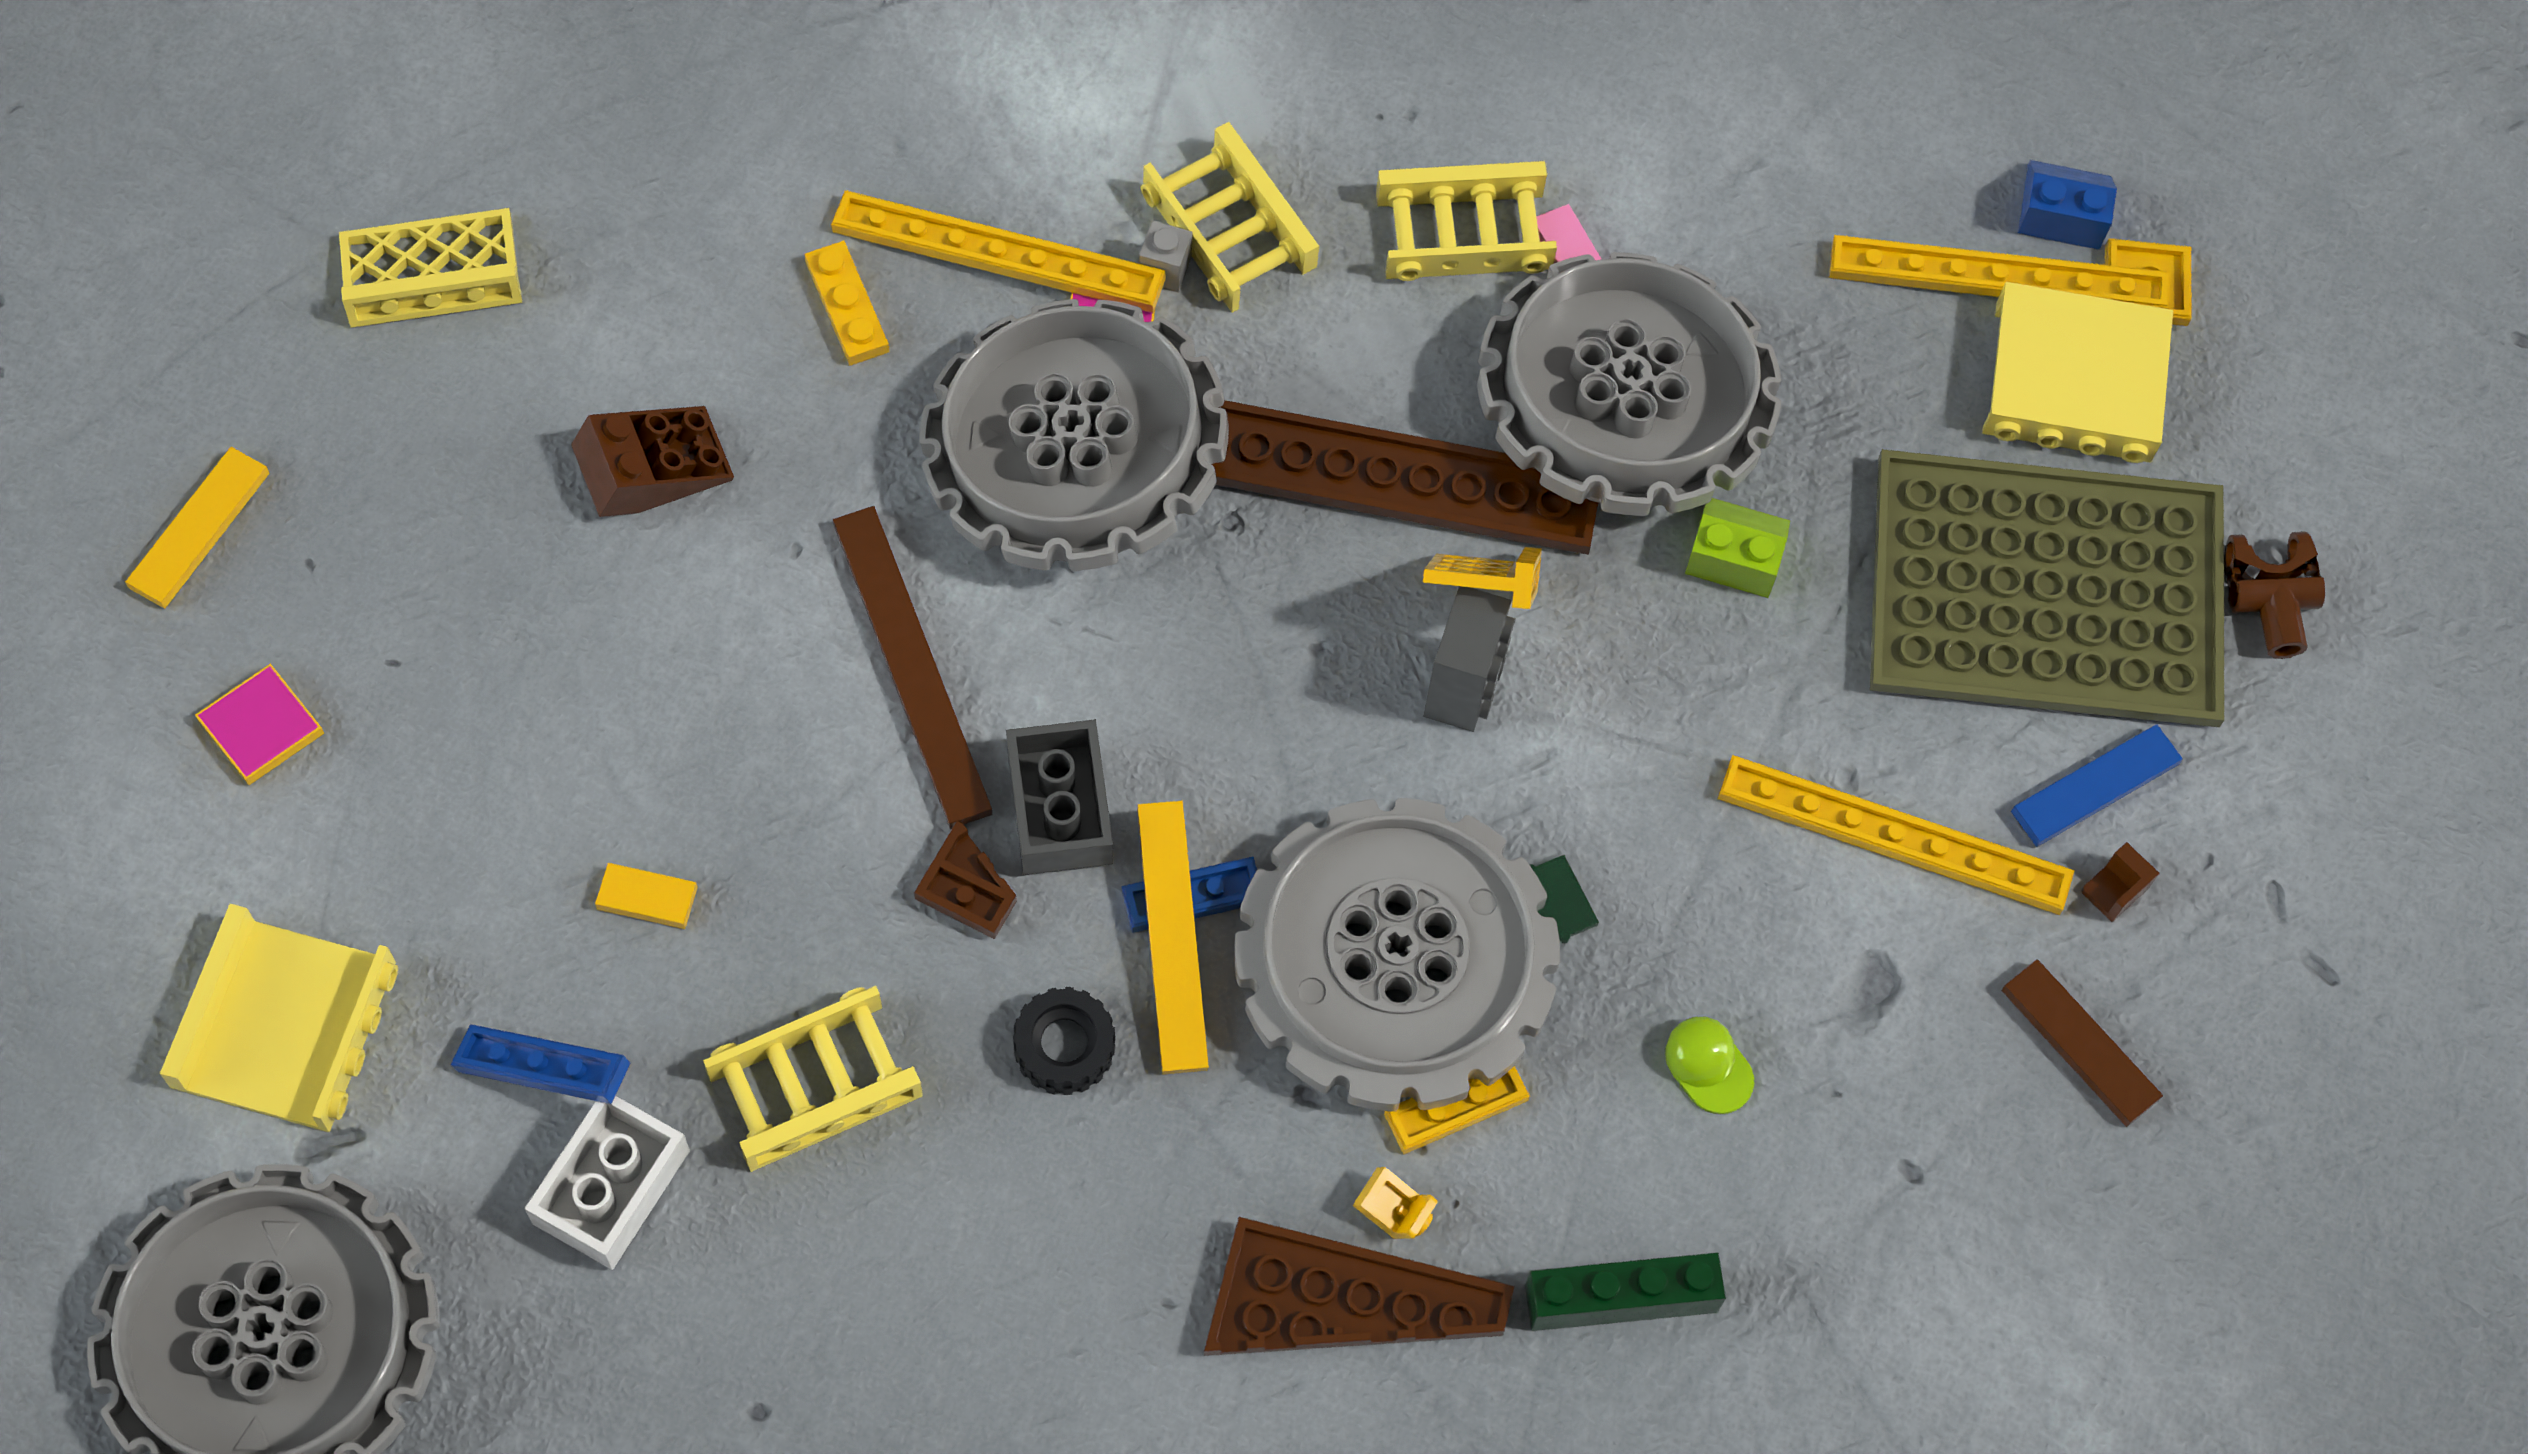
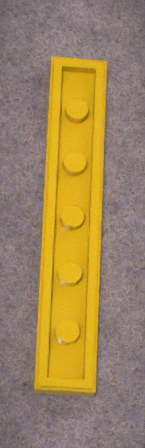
(1172, 937)

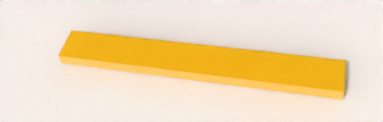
(998, 251)
(1988, 271)
(1896, 835)

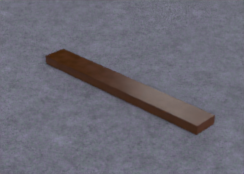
(912, 667)

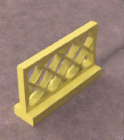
(431, 291)

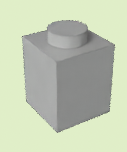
(1169, 250)

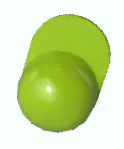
(1709, 1065)

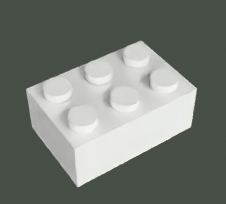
(607, 1180)

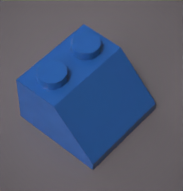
(2067, 205)

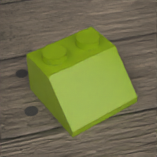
(1738, 547)

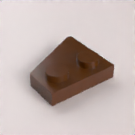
(966, 885)

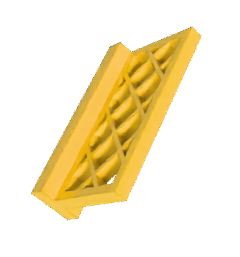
(1486, 573)

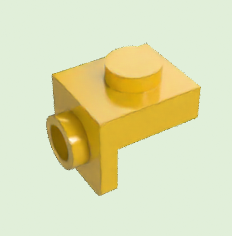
(1395, 1205)

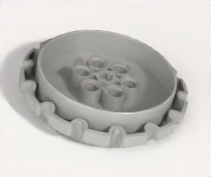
(1644, 347)
(1068, 511)
(1348, 1027)
(225, 1248)

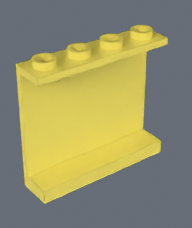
(2080, 372)
(279, 1021)

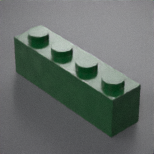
(1624, 1291)

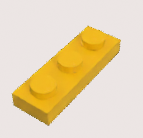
(846, 303)

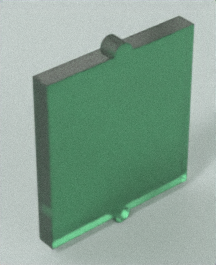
(1564, 898)

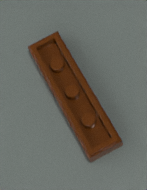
(2082, 1043)

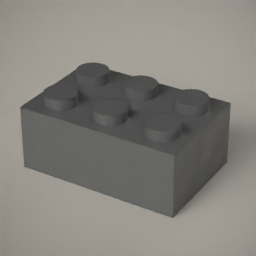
(1469, 659)
(1059, 797)

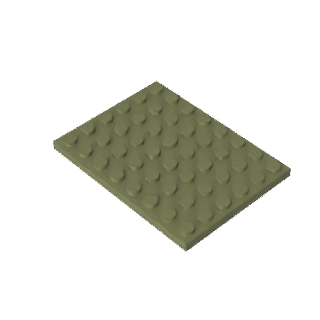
(2049, 588)

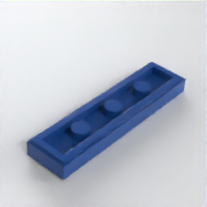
(2096, 785)
(540, 1064)

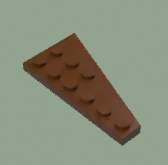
(1321, 1293)

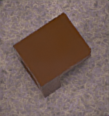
(2120, 882)

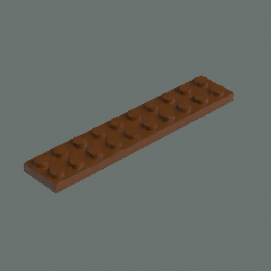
(1398, 478)

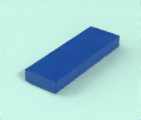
(1213, 891)

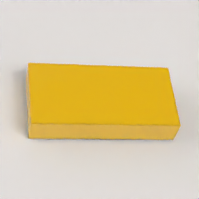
(646, 895)

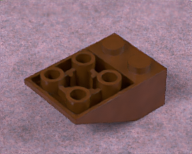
(649, 458)

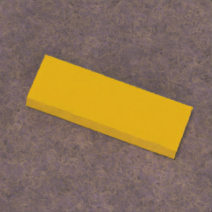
(1419, 1127)

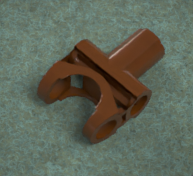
(2276, 590)

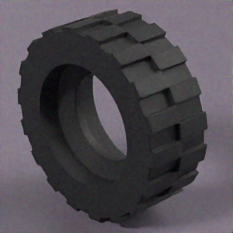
(1056, 1006)

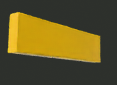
(197, 527)

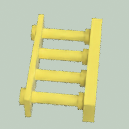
(1250, 184)
(1464, 184)
(807, 1123)

